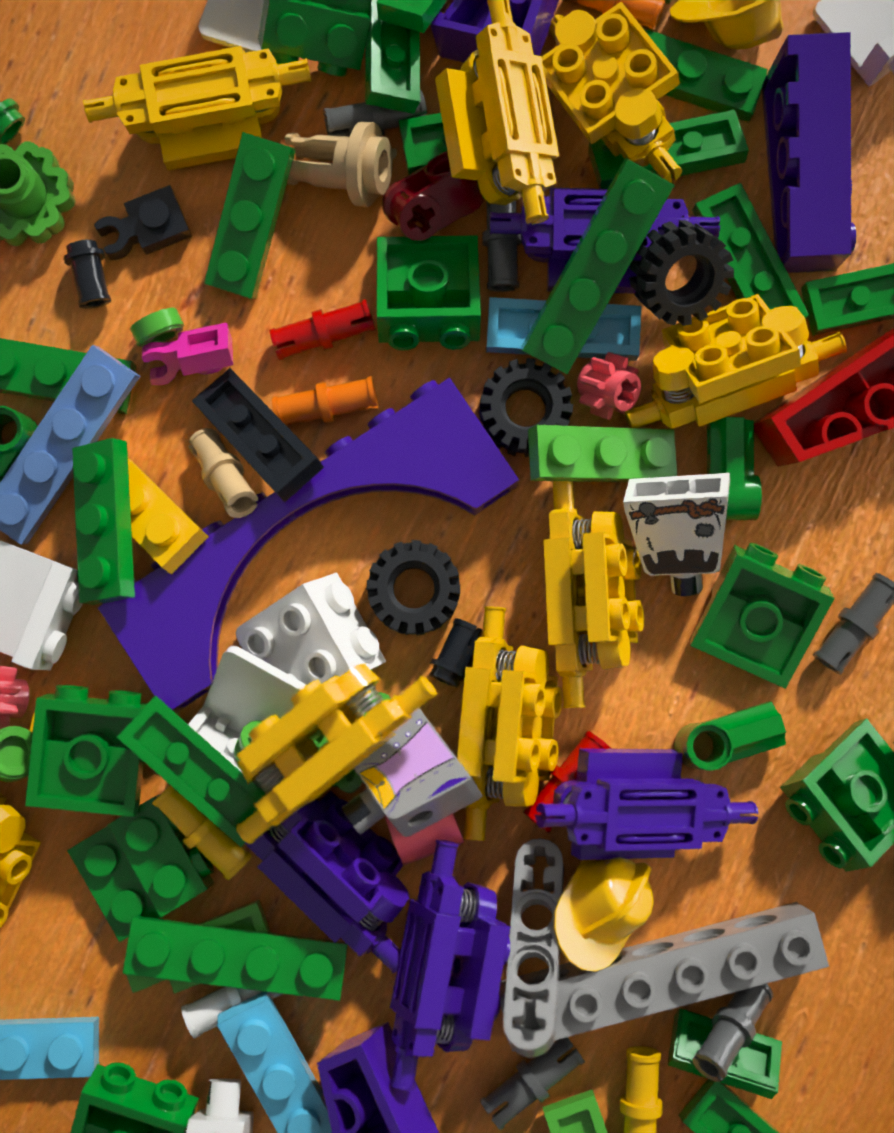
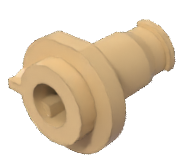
(359, 163)

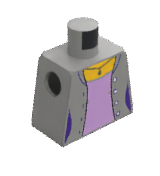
(411, 781)

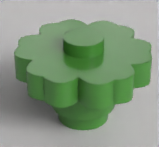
(32, 194)

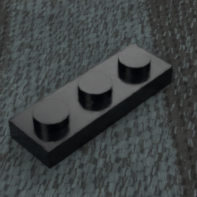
(258, 434)

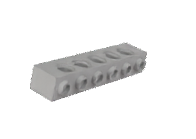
(681, 970)

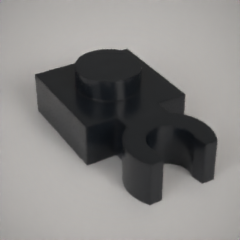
(152, 221)

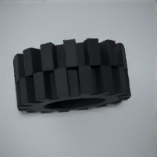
(700, 289)
(518, 378)
(413, 556)

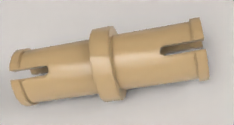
(222, 473)

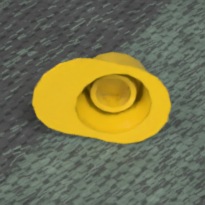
(733, 22)
(602, 910)

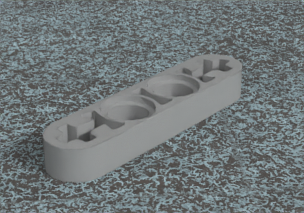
(533, 943)

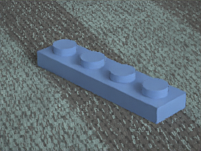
(47, 458)

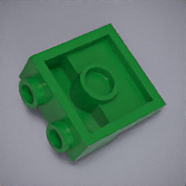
(316, 30)
(428, 291)
(762, 614)
(77, 753)
(847, 797)
(140, 868)
(124, 1103)

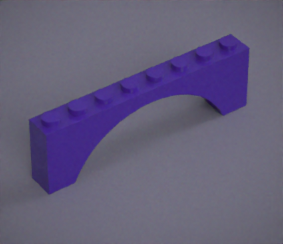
(422, 449)

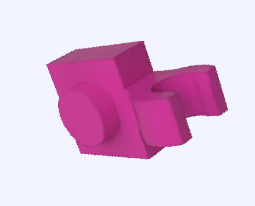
(195, 351)

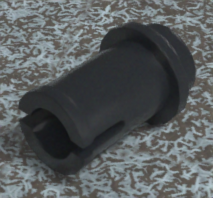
(88, 273)
(456, 653)

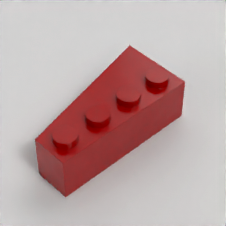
(834, 409)

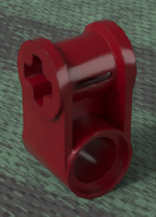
(433, 197)

